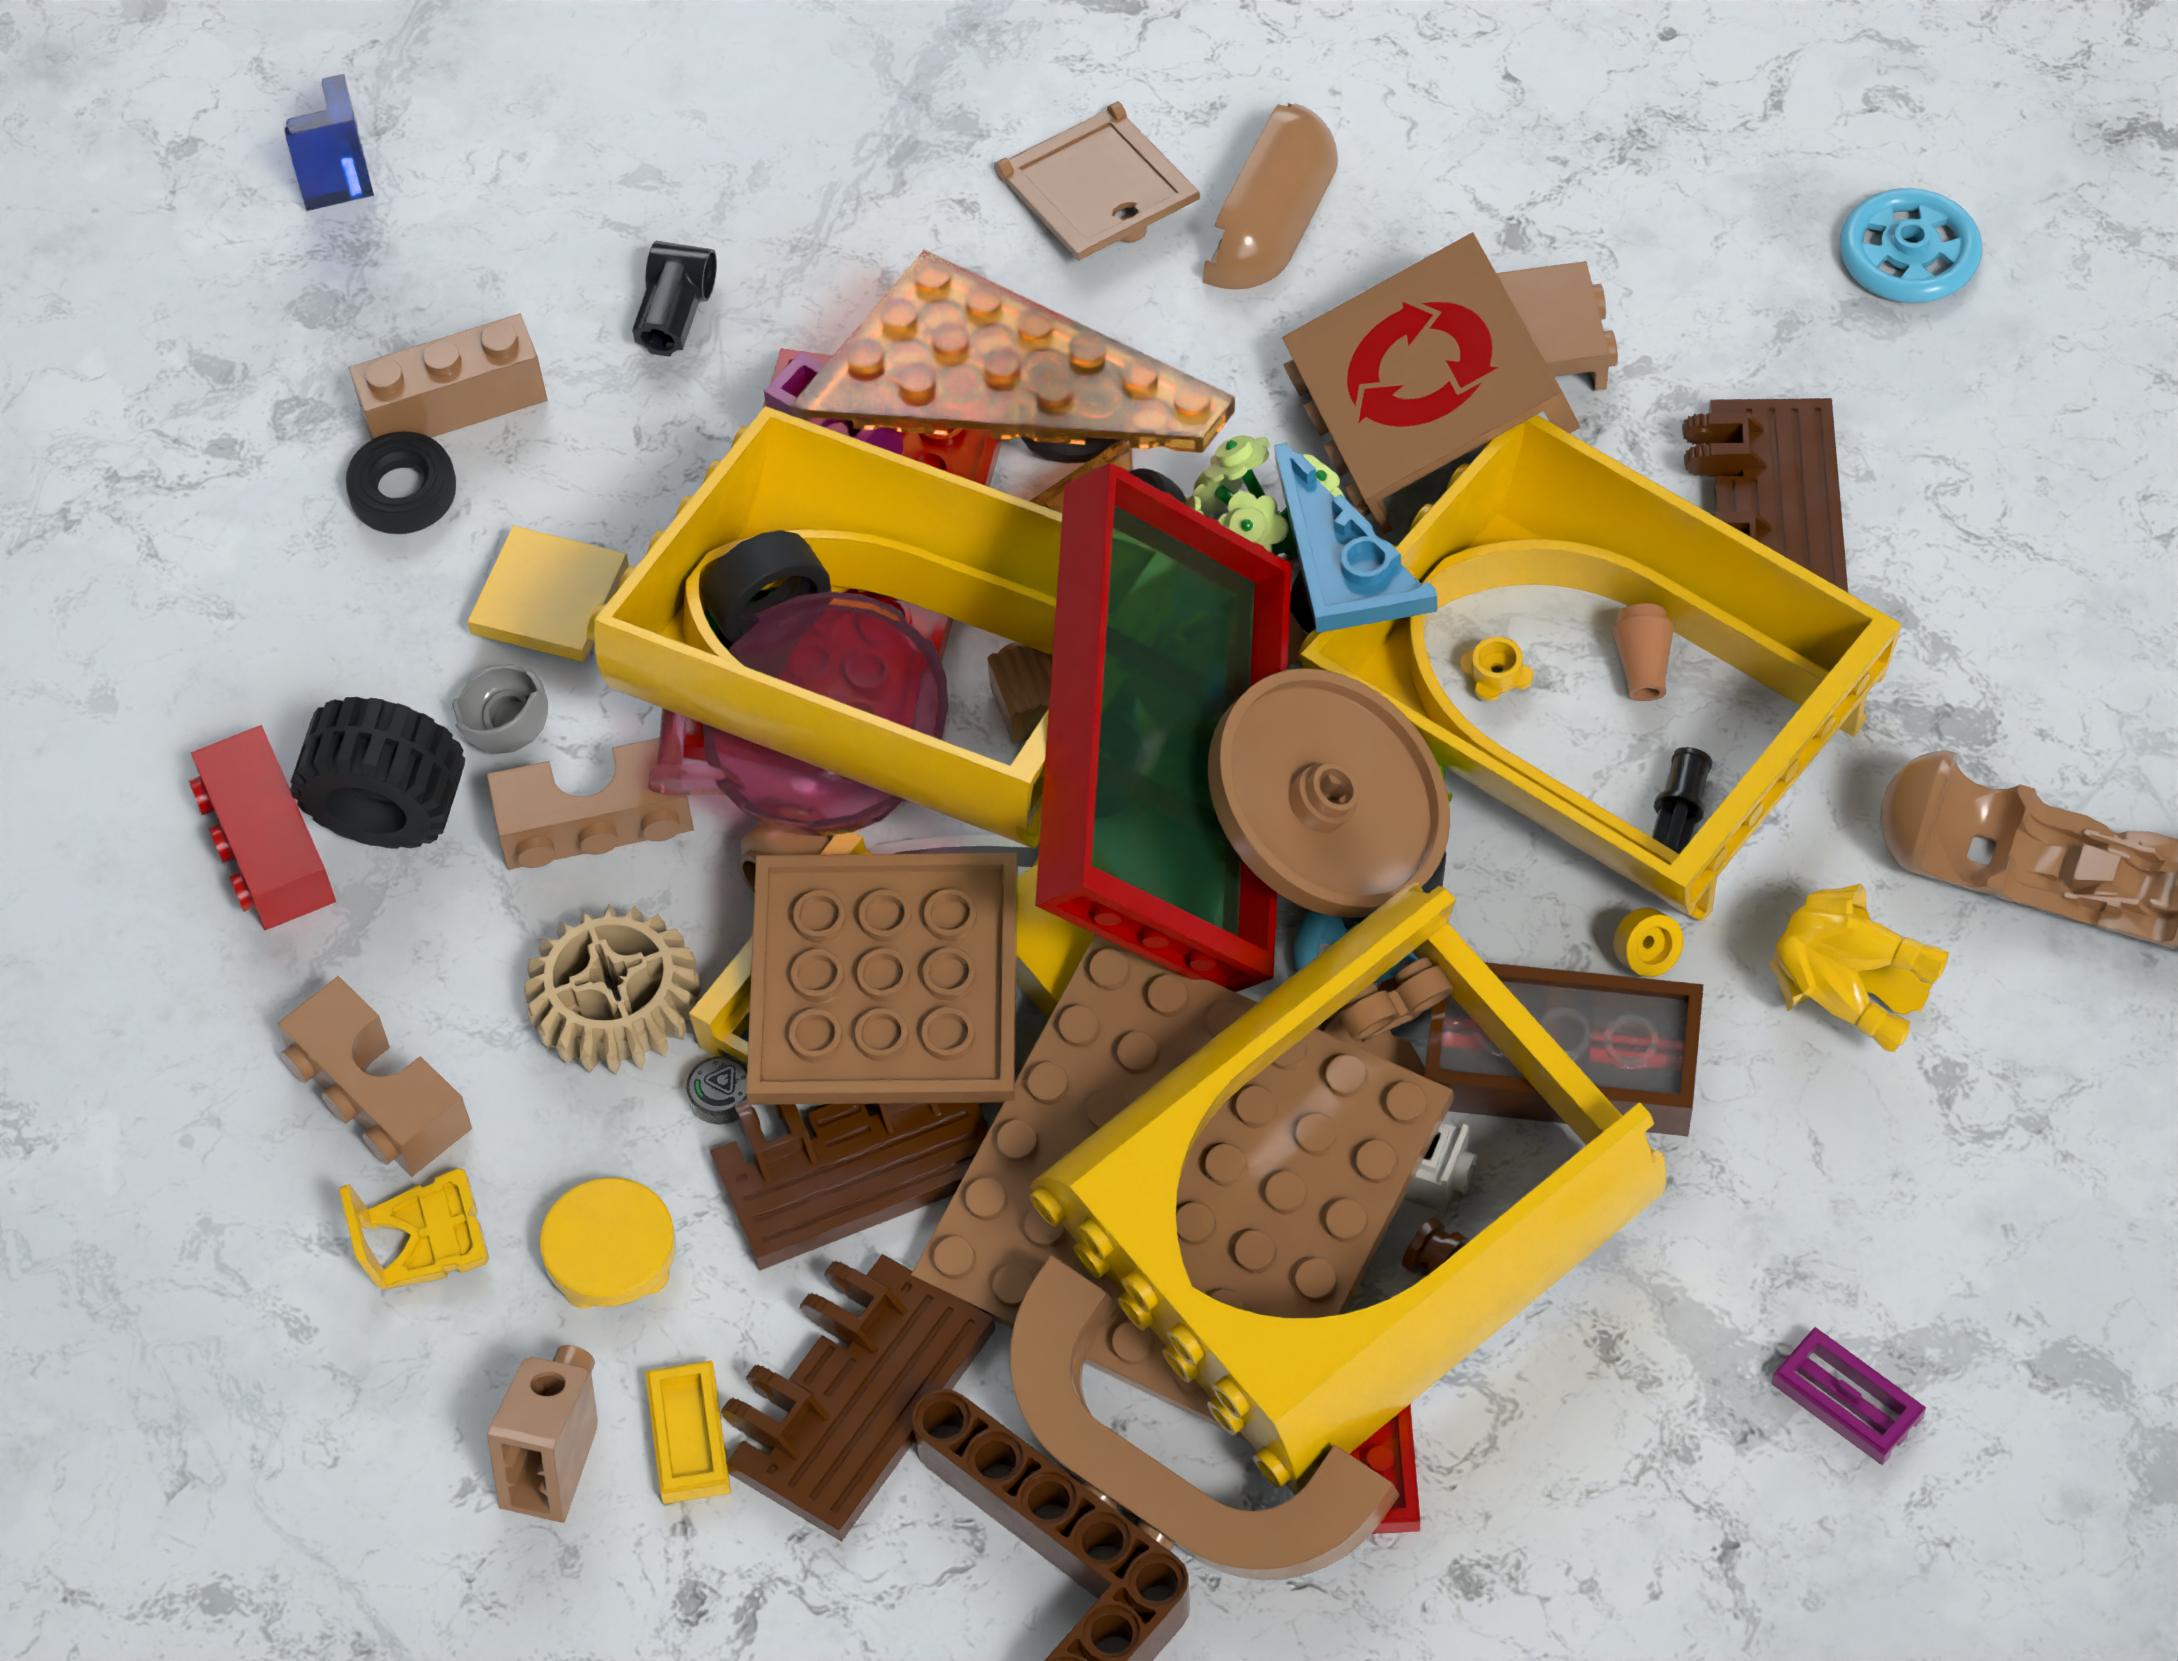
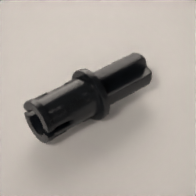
(1681, 802)

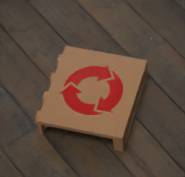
(1420, 373)

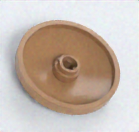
(1328, 792)

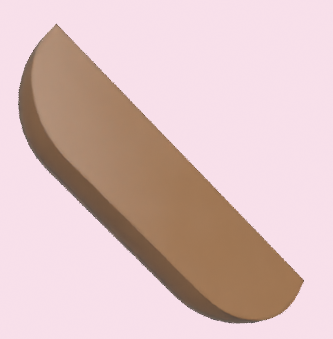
(1273, 199)

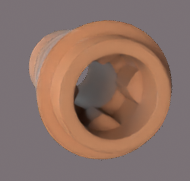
(1644, 646)

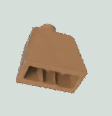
(544, 1434)

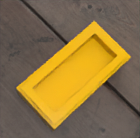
(687, 1432)

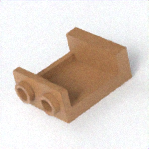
(1565, 318)

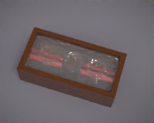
(1622, 1031)

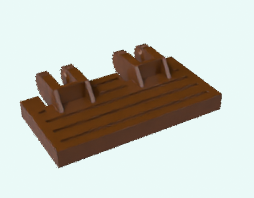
(1775, 476)
(847, 1176)
(857, 1403)

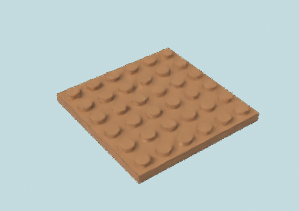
(1271, 1202)

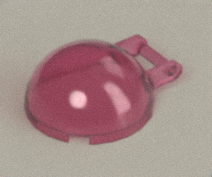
(841, 650)

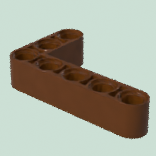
(1061, 1540)

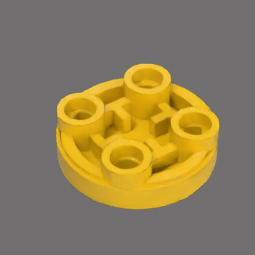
(608, 1243)

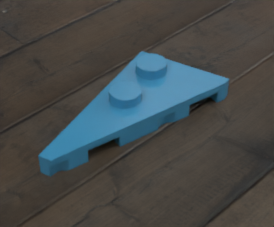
(1344, 566)

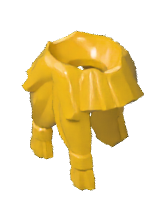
(1840, 955)

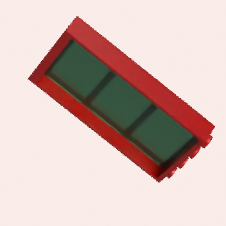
(1151, 646)

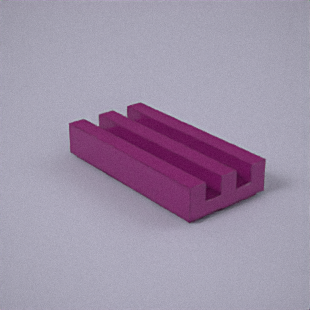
(1834, 1415)

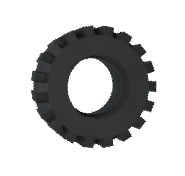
(377, 772)

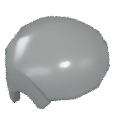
(501, 709)

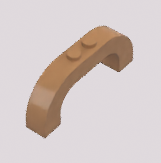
(1287, 1541)

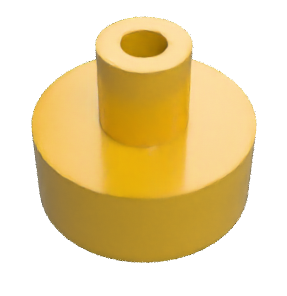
(1648, 942)

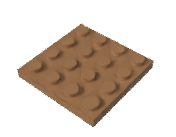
(883, 979)

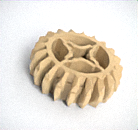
(581, 1014)

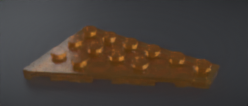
(984, 358)

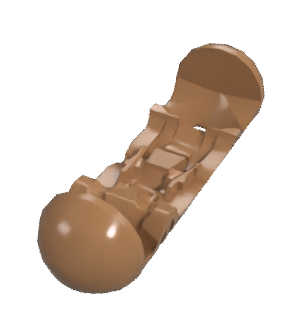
(2040, 855)

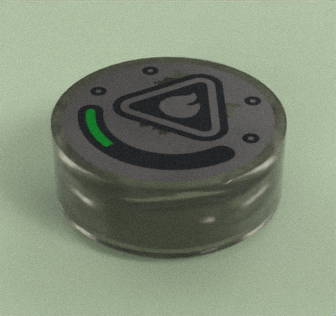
(715, 1087)

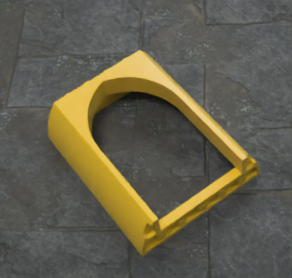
(1574, 518)
(876, 529)
(1342, 1377)

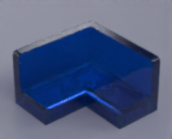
(329, 150)

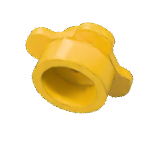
(1496, 653)

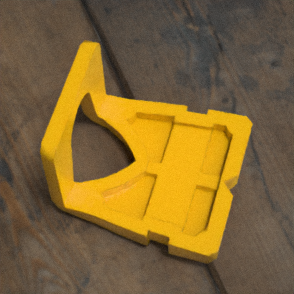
(439, 1225)

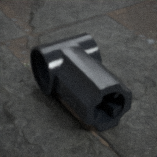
(675, 284)

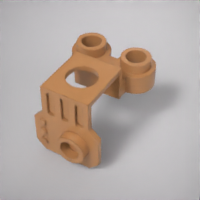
(1384, 1006)

